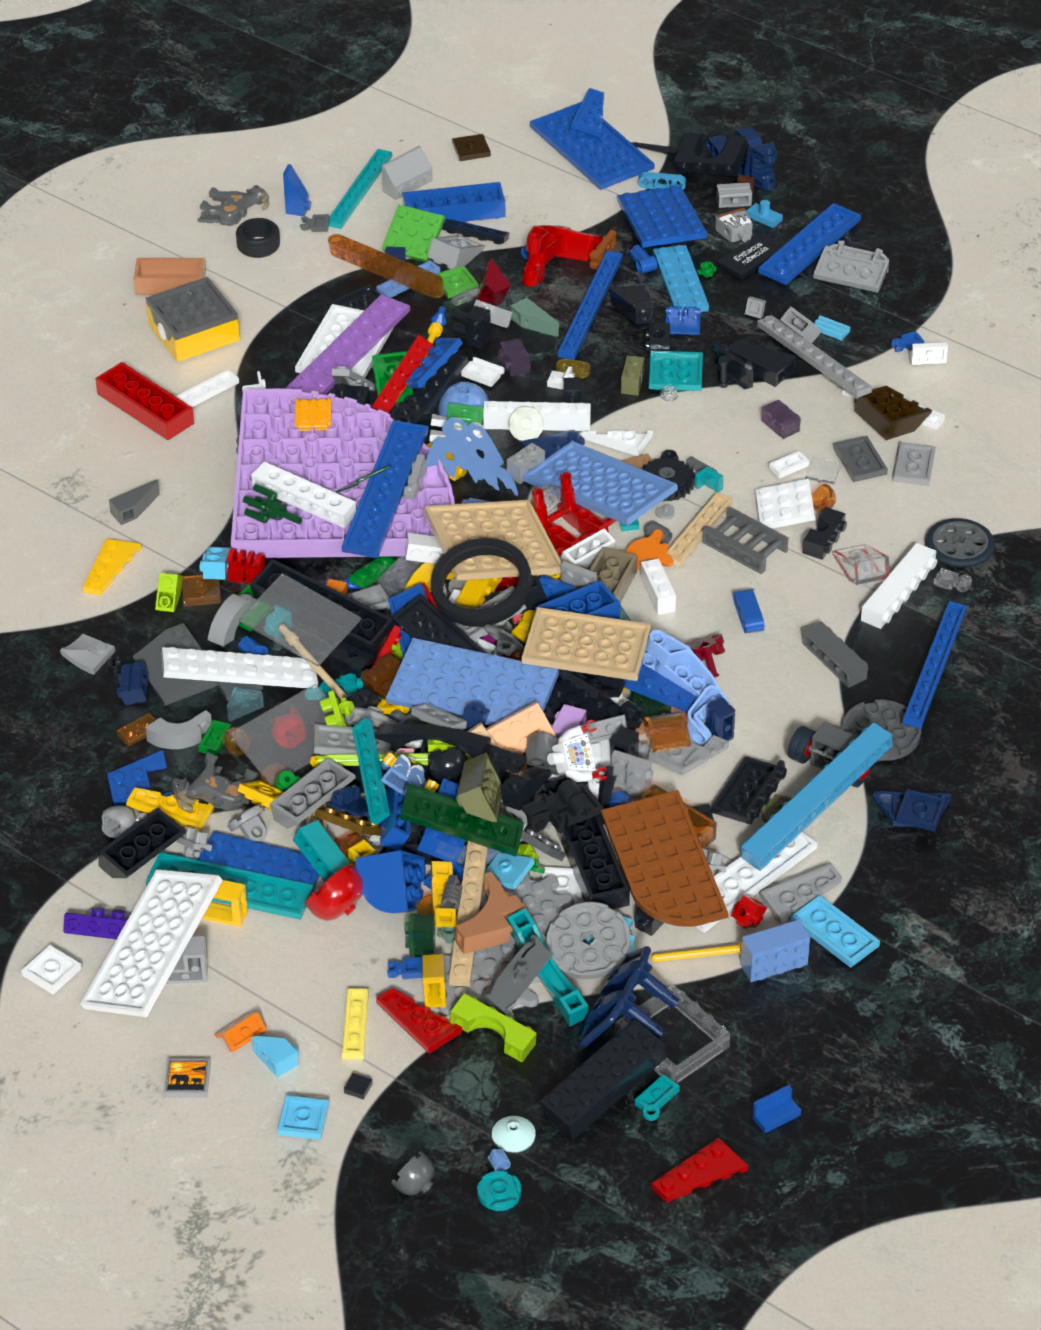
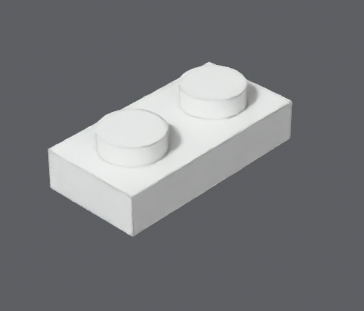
(789, 464)

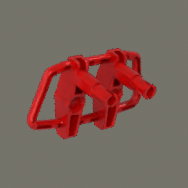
(572, 513)

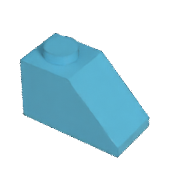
(276, 1053)

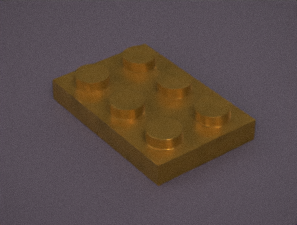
(347, 821)

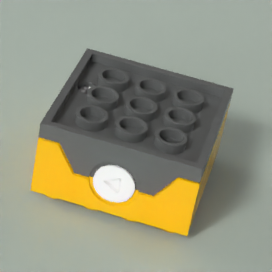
(192, 319)

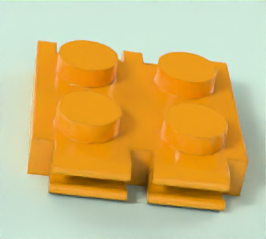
(313, 414)

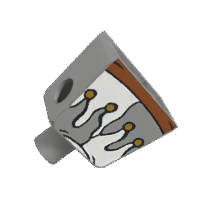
(734, 225)

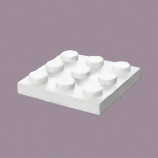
(785, 504)

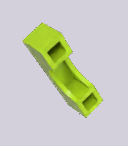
(473, 1014)

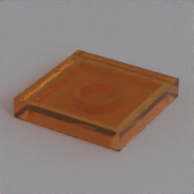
(200, 591)

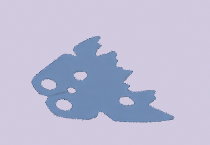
(466, 455)

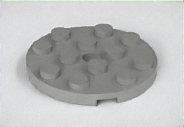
(583, 921)

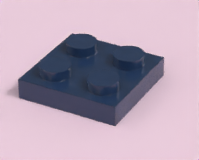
(920, 810)

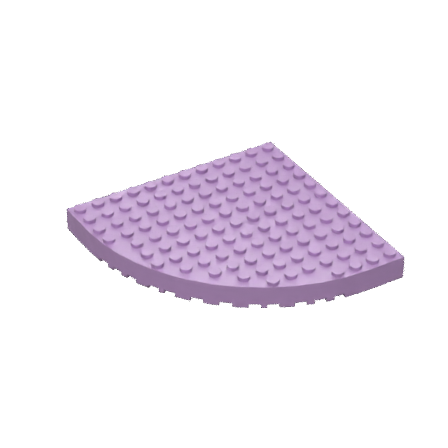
(326, 459)

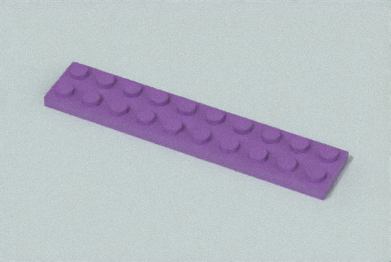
(351, 344)

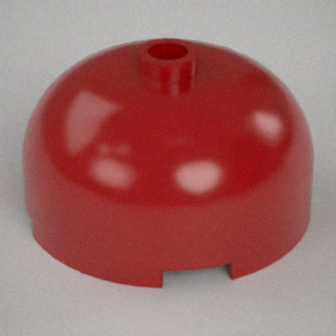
(337, 895)

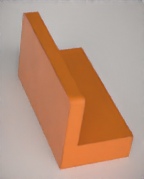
(242, 1031)

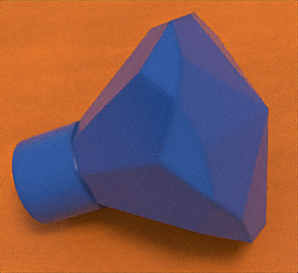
(440, 317)

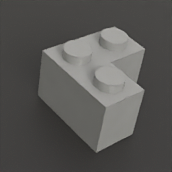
(193, 963)

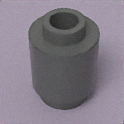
(650, 527)

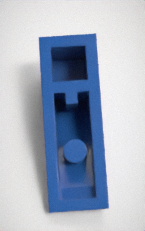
(295, 194)

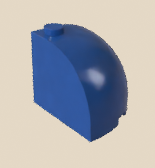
(392, 880)

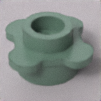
(447, 934)

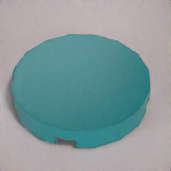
(499, 1191)

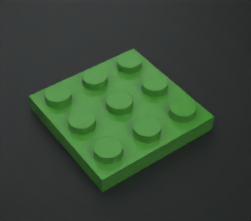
(413, 230)

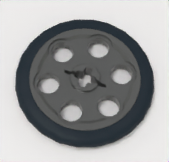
(960, 542)

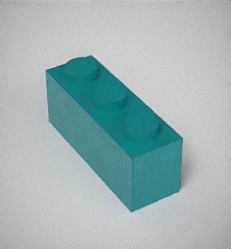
(320, 850)

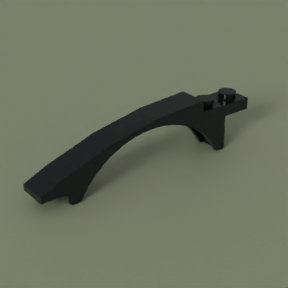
(470, 743)

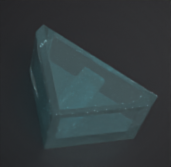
(243, 702)

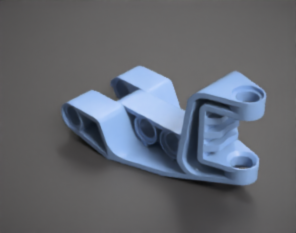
(686, 670)

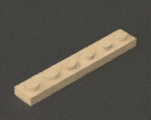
(693, 533)

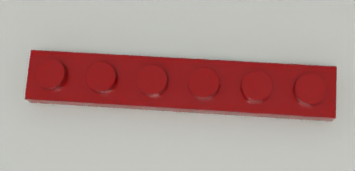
(397, 382)

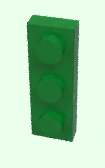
(371, 572)

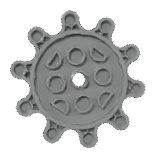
(539, 902)
(489, 964)

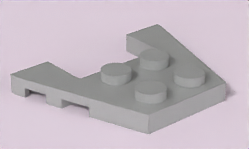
(687, 758)

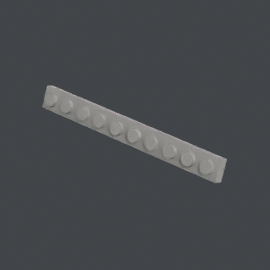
(814, 356)

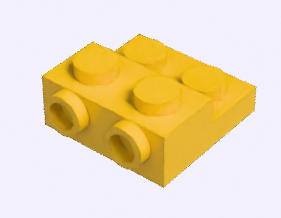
(260, 793)

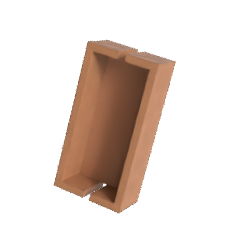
(163, 274)

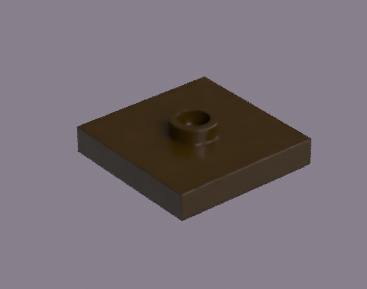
(471, 147)

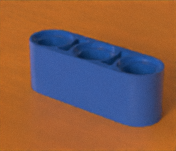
(748, 611)

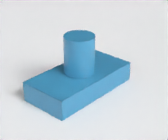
(763, 214)

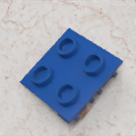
(682, 321)

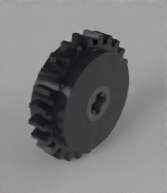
(674, 471)

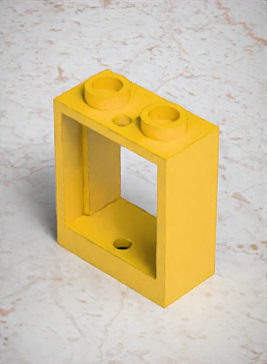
(229, 915)

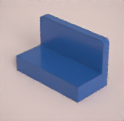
(775, 1109)

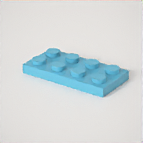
(836, 931)

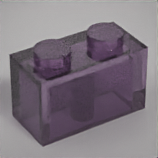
(514, 357)
(780, 419)

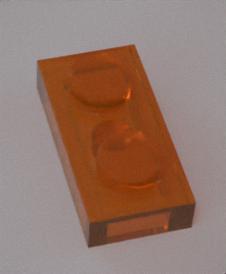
(135, 730)

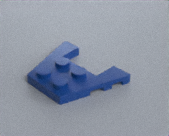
(134, 776)

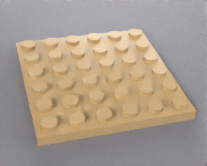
(504, 520)

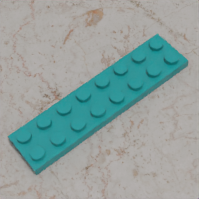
(263, 891)

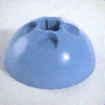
(464, 394)

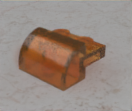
(667, 731)

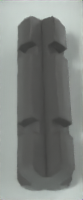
(698, 465)

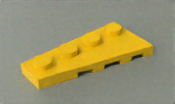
(108, 564)
(149, 800)

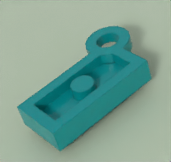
(656, 1096)

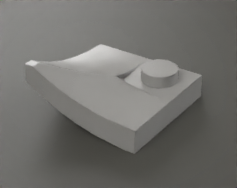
(88, 653)

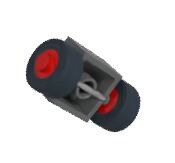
(820, 746)

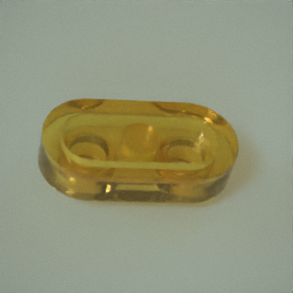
(579, 368)

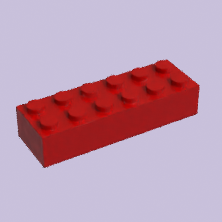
(144, 401)

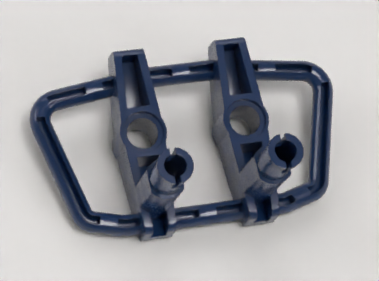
(618, 999)

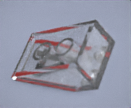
(863, 564)

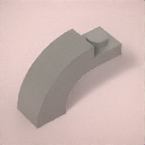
(227, 618)
(179, 735)

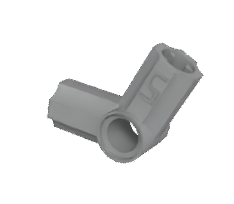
(374, 714)

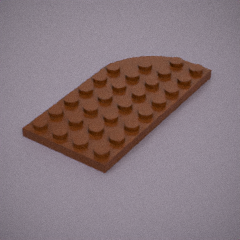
(664, 861)

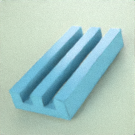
(832, 328)

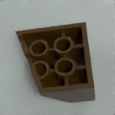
(890, 412)

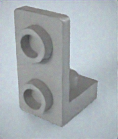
(498, 315)

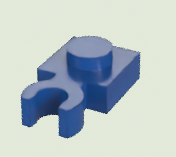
(906, 341)
(409, 968)

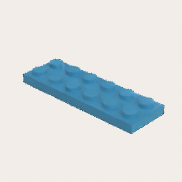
(680, 277)

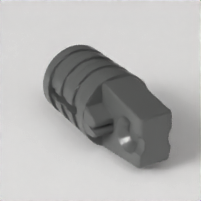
(452, 893)

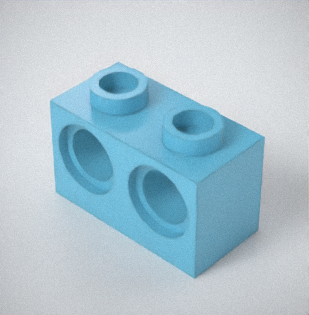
(215, 563)

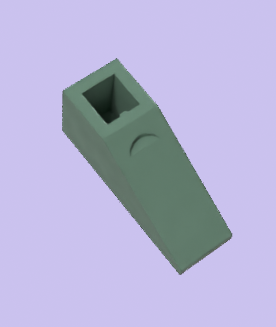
(532, 317)

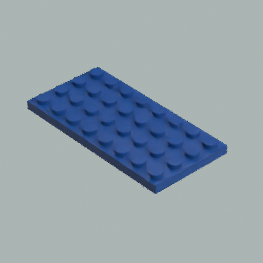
(601, 159)

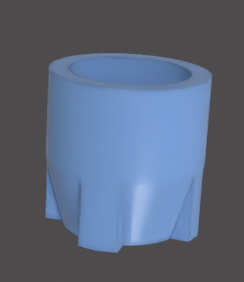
(499, 1160)

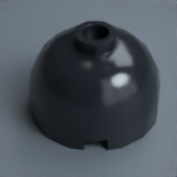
(446, 764)

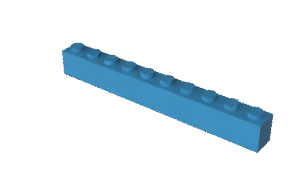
(816, 796)

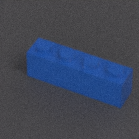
(393, 829)

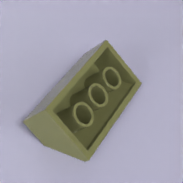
(480, 788)

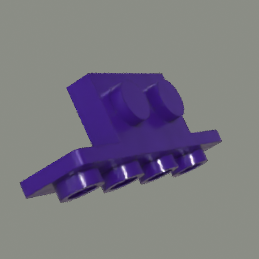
(96, 923)

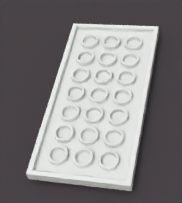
(151, 943)

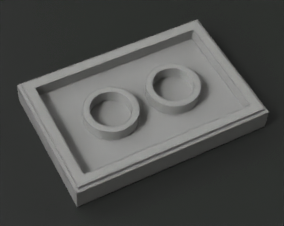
(914, 464)

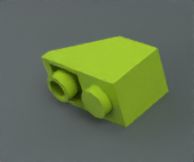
(168, 591)

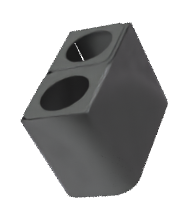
(537, 750)

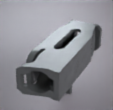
(517, 975)

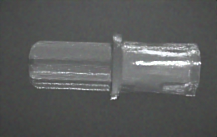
(465, 296)

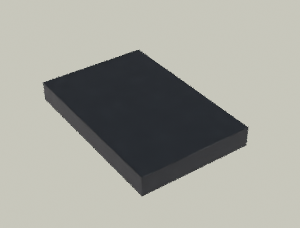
(358, 299)

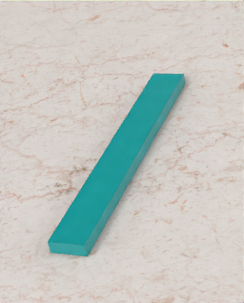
(359, 188)

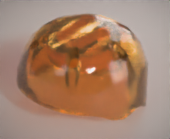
(823, 497)

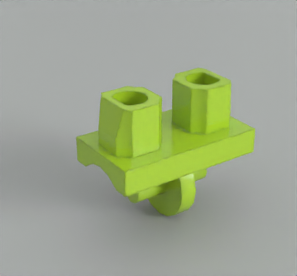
(332, 703)

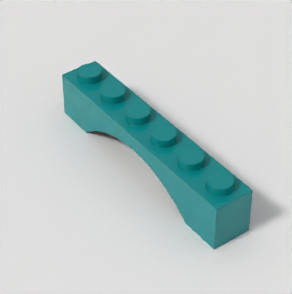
(562, 992)

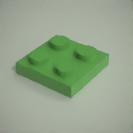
(457, 280)

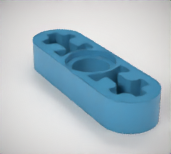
(667, 177)

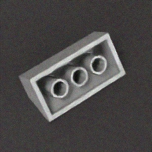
(310, 793)

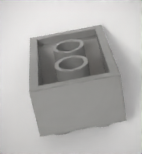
(454, 250)

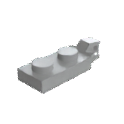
(416, 478)

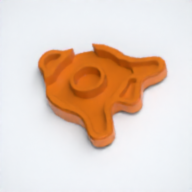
(650, 548)

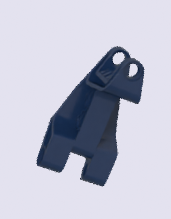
(758, 160)

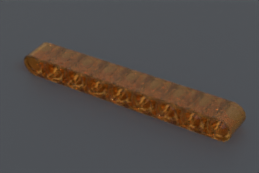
(386, 265)

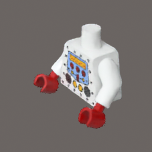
(574, 755)

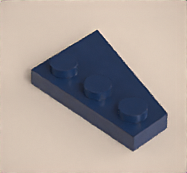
(555, 442)

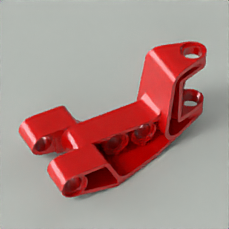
(551, 241)

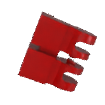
(243, 569)

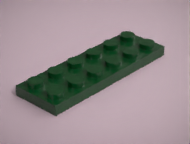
(446, 816)

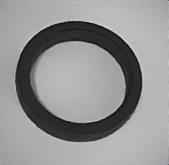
(489, 615)

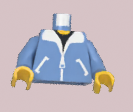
(403, 772)

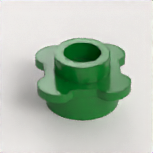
(706, 269)

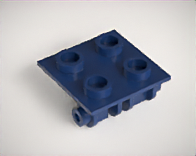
(348, 800)

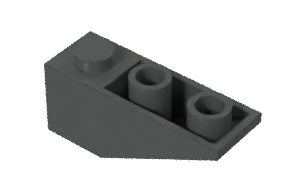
(134, 502)

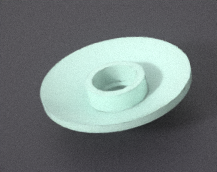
(513, 1134)

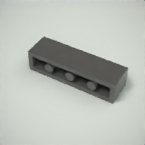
(835, 654)

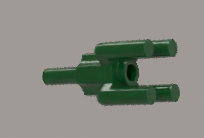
(269, 508)

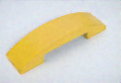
(439, 876)

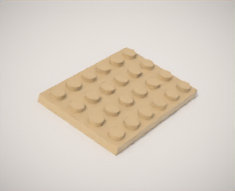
(586, 644)

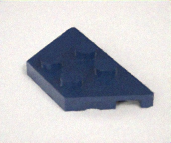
(891, 801)

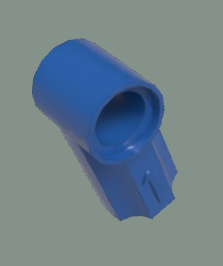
(643, 261)
(249, 645)

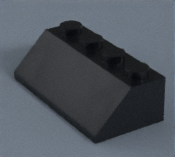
(139, 844)

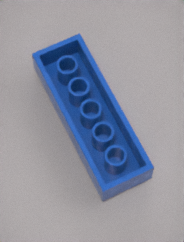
(460, 202)

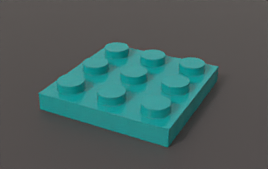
(676, 369)

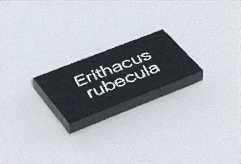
(749, 255)

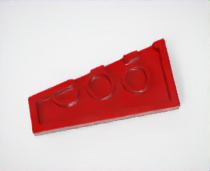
(421, 1024)
(699, 1170)

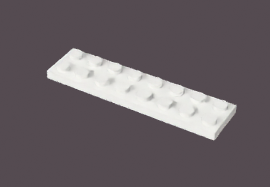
(237, 668)
(746, 880)

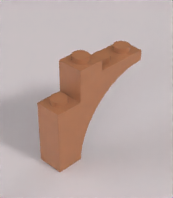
(490, 924)

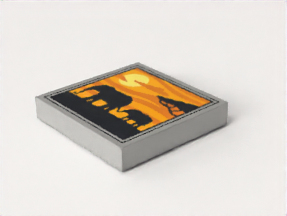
(187, 1078)

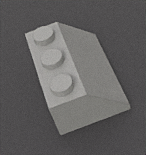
(406, 173)

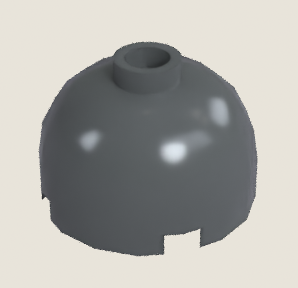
(415, 1176)

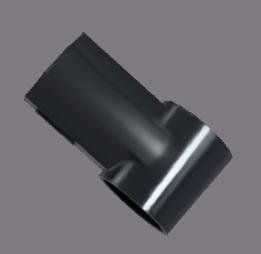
(633, 714)

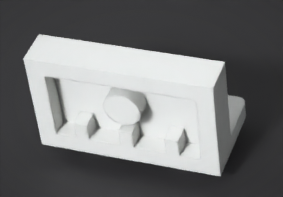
(928, 353)

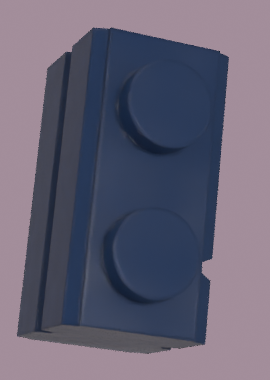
(133, 683)
(721, 719)

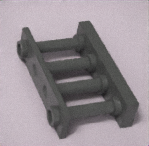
(744, 553)

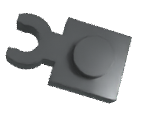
(318, 223)

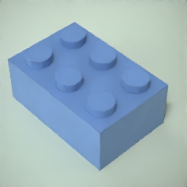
(775, 950)

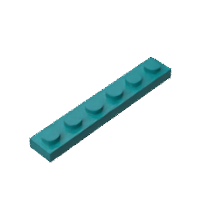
(371, 771)

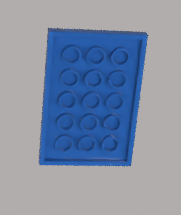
(661, 216)

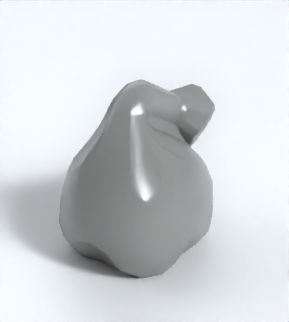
(119, 819)

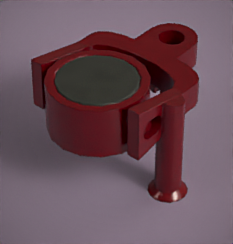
(705, 647)

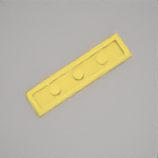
(355, 1023)

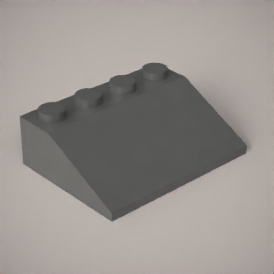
(171, 689)

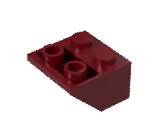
(493, 285)

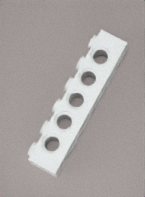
(305, 494)

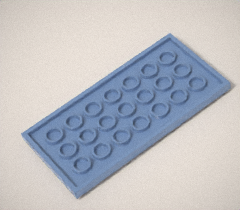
(603, 482)
(458, 676)

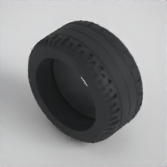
(257, 228)

